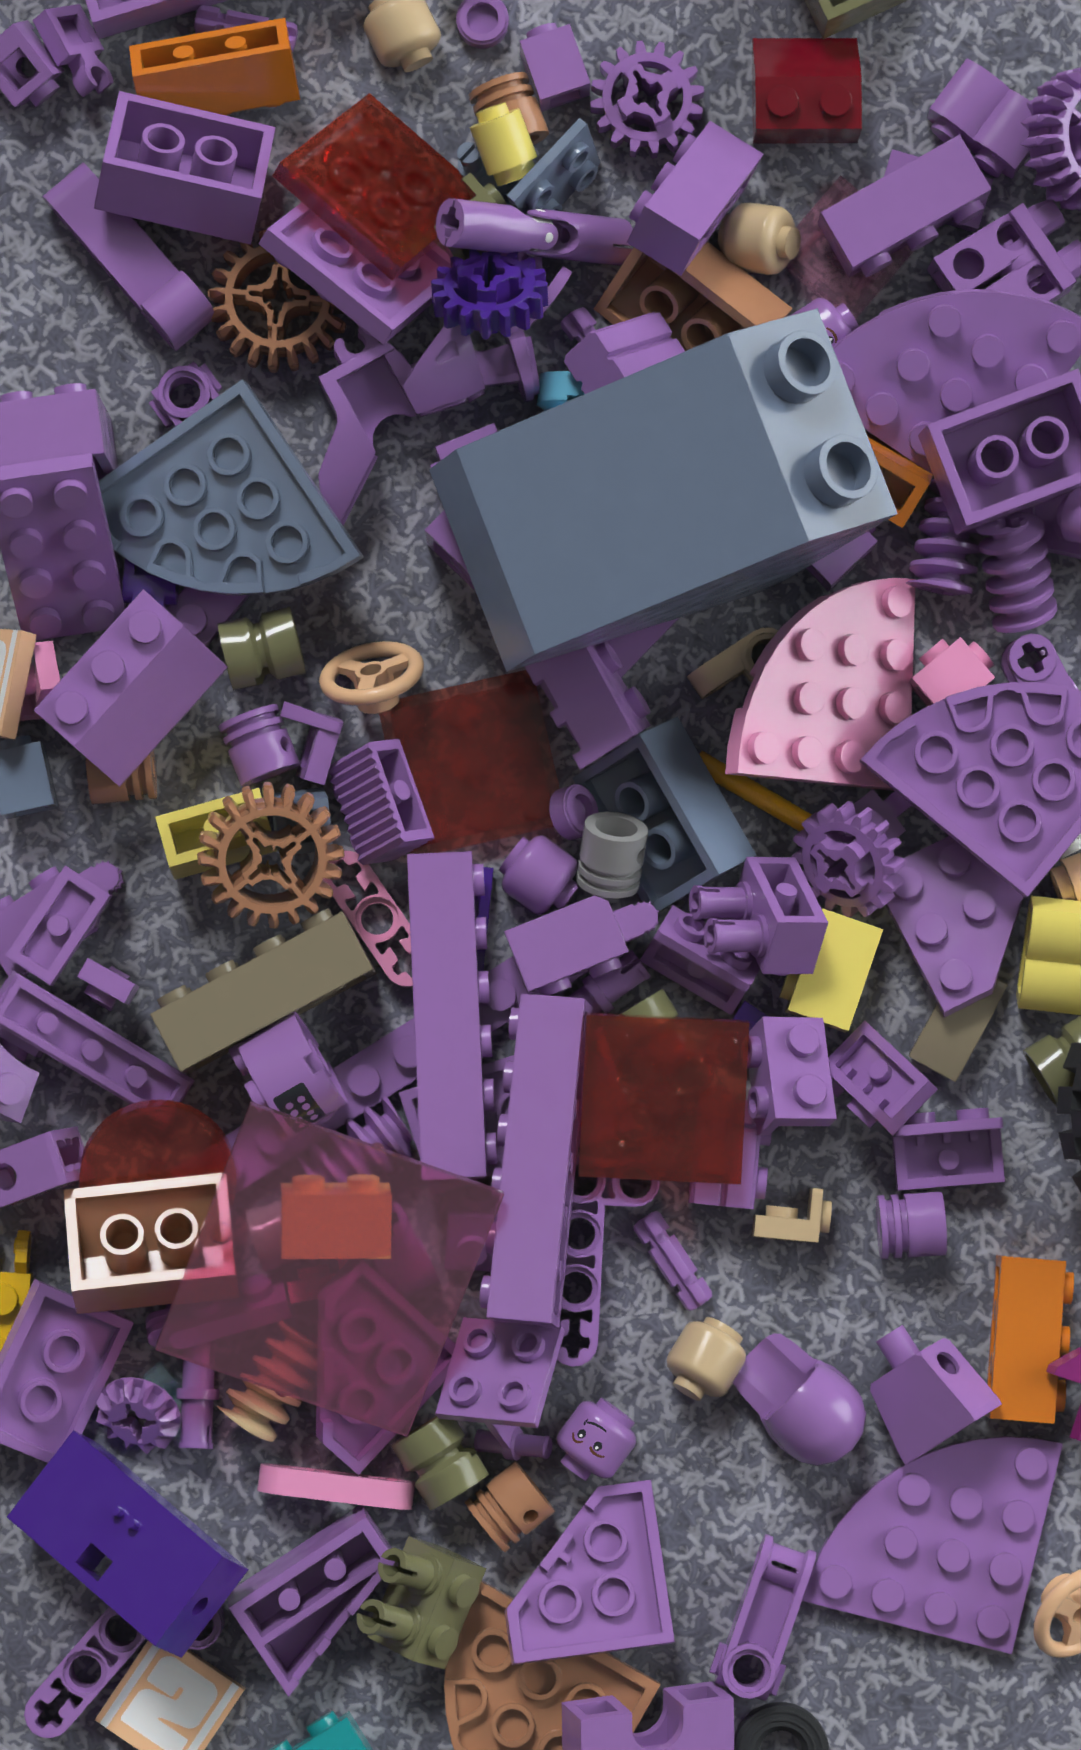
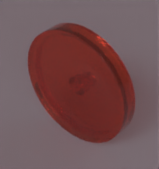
(153, 1143)

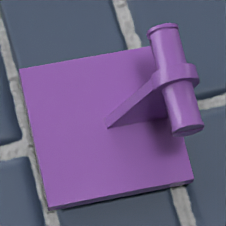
(501, 1380)

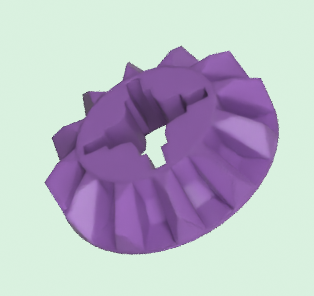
(149, 1403)

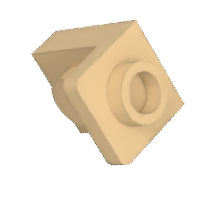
(783, 1223)

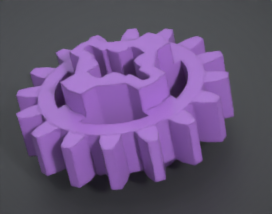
(627, 112)
(849, 859)

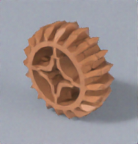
(255, 297)
(253, 871)

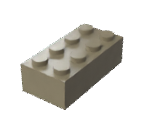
(249, 997)

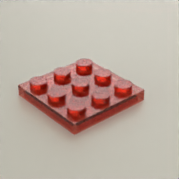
(374, 184)
(477, 760)
(663, 1098)

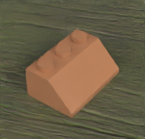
(699, 304)
(133, 1239)

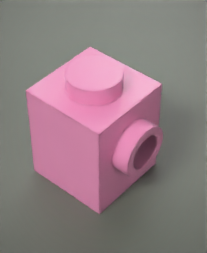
(951, 670)

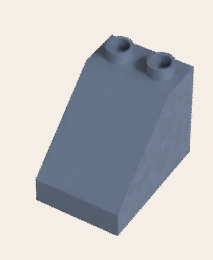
(664, 491)

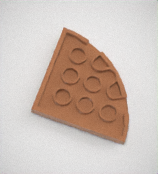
(521, 1704)

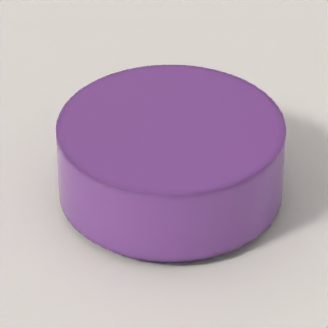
(482, 22)
(570, 809)

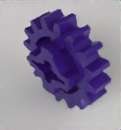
(489, 293)

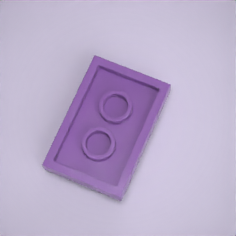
(54, 1369)

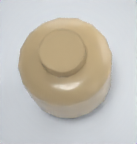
(402, 33)
(759, 238)
(706, 1358)

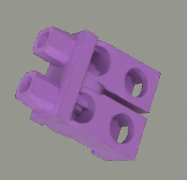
(1016, 252)

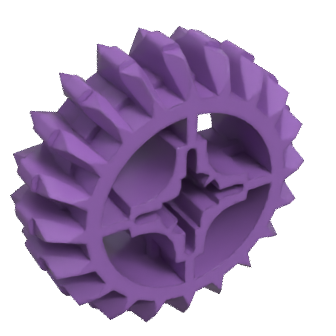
(1056, 138)

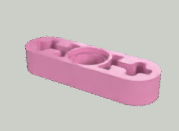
(343, 893)
(336, 1486)

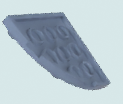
(225, 506)

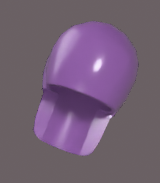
(802, 1401)

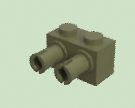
(423, 1602)

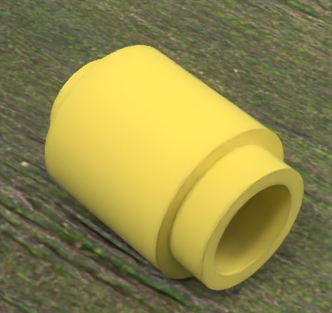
(503, 143)

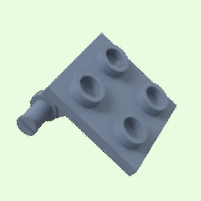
(565, 168)

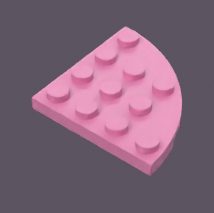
(829, 688)

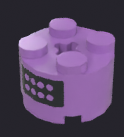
(289, 1070)

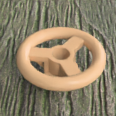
(375, 682)
(1063, 1601)

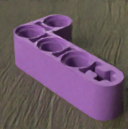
(131, 260)
(590, 1258)
(110, 1655)

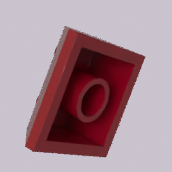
(806, 90)

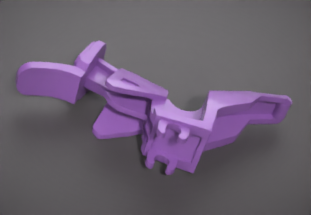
(384, 384)

